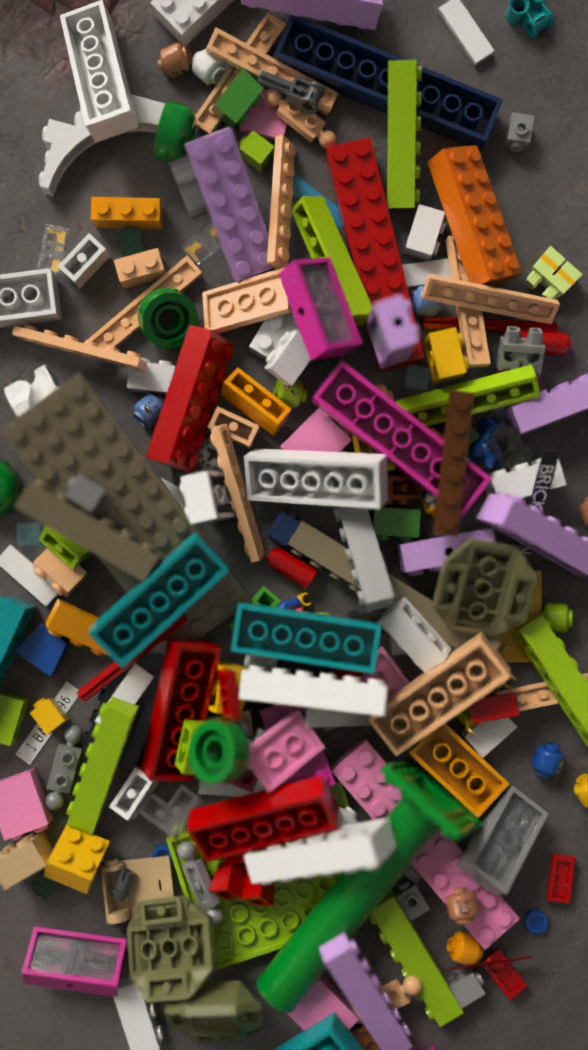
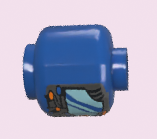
(548, 760)

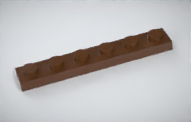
(453, 463)

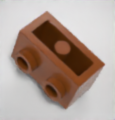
(402, 490)

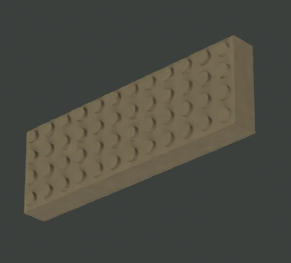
(78, 434)

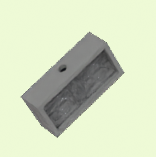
(502, 841)

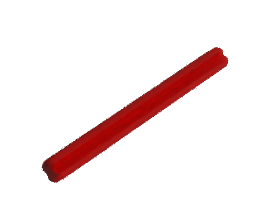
(491, 325)
(115, 670)

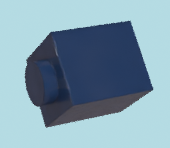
(284, 527)

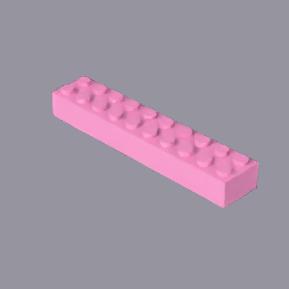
(438, 860)

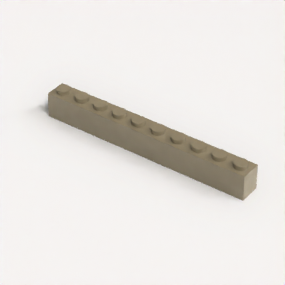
(332, 556)

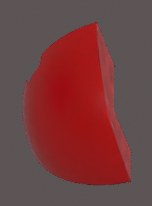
(234, 882)

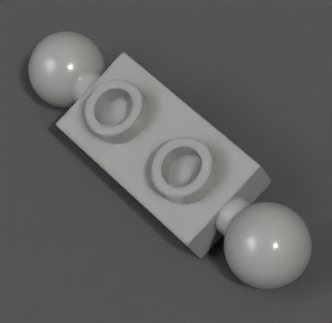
(64, 767)
(200, 881)

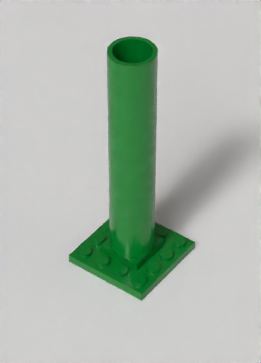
(355, 895)

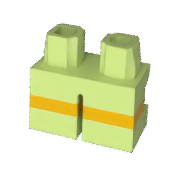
(543, 272)

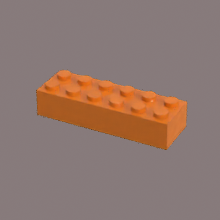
(474, 216)

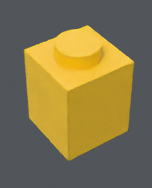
(48, 714)

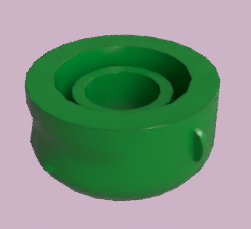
(174, 129)
(174, 334)
(9, 488)
(207, 756)

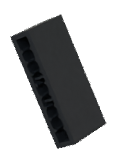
(137, 737)

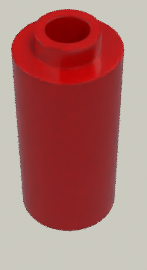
(555, 342)
(291, 567)

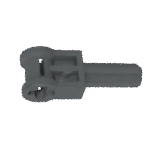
(298, 92)

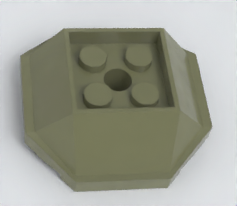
(499, 603)
(152, 962)
(216, 1013)

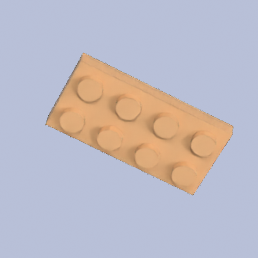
(245, 302)

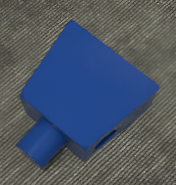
(44, 649)

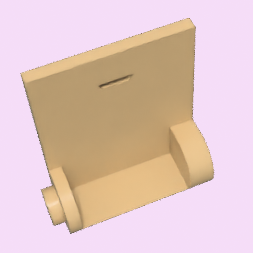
(143, 887)

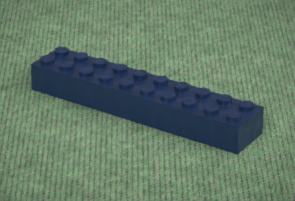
(362, 75)

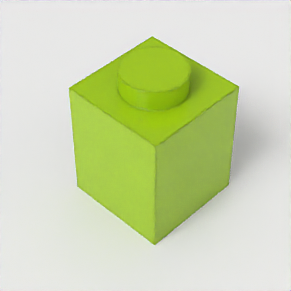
(256, 150)

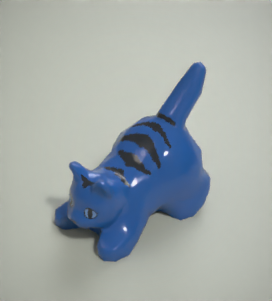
(480, 449)

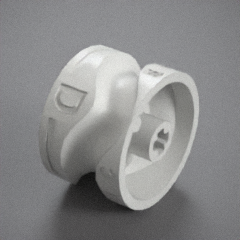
(24, 396)

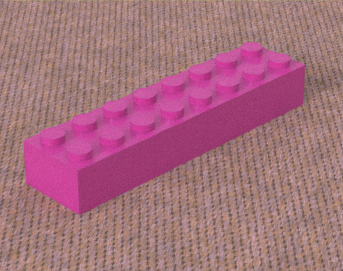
(392, 431)

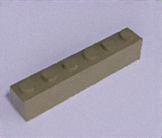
(87, 529)

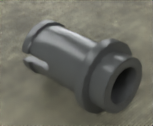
(123, 883)

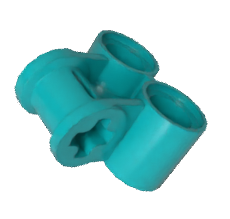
(533, 15)

